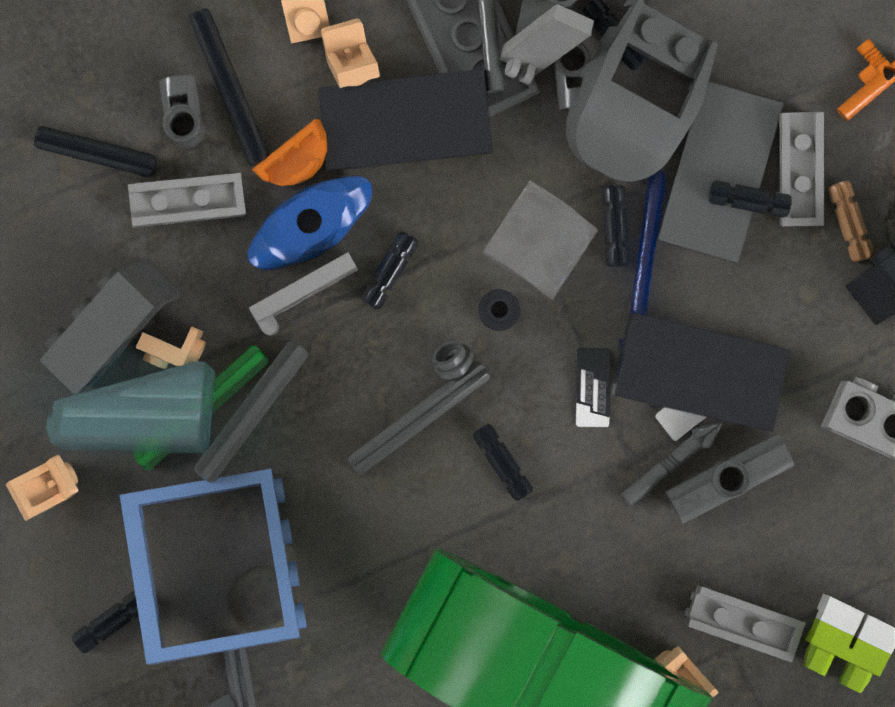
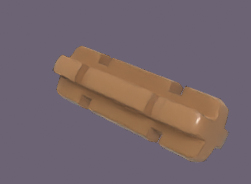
(851, 221)

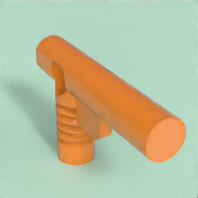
(872, 78)

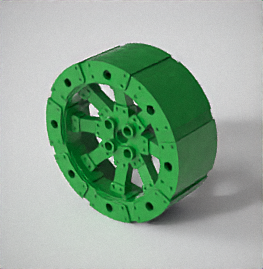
(499, 645)

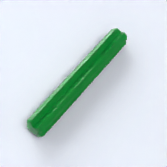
(225, 387)

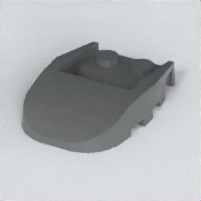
(617, 128)

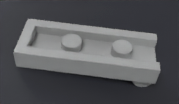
(544, 42)
(802, 166)
(186, 200)
(268, 308)
(744, 623)

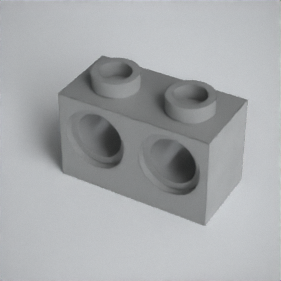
(869, 429)

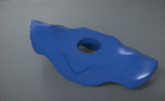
(281, 241)

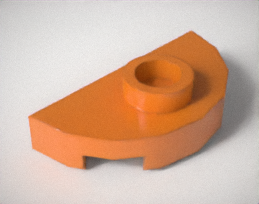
(297, 158)

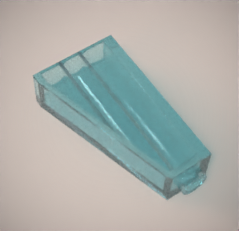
(145, 414)

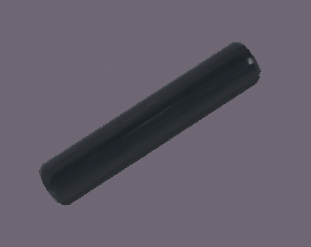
(95, 151)

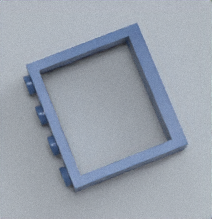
(143, 578)

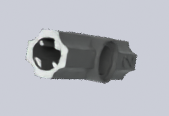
(754, 467)

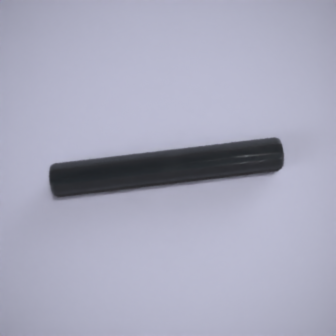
(228, 86)

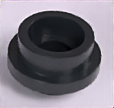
(489, 319)

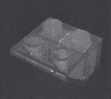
(540, 240)

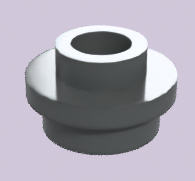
(452, 359)

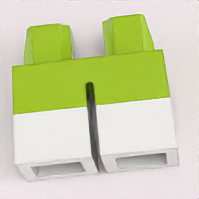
(850, 636)

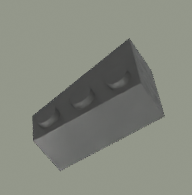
(107, 324)

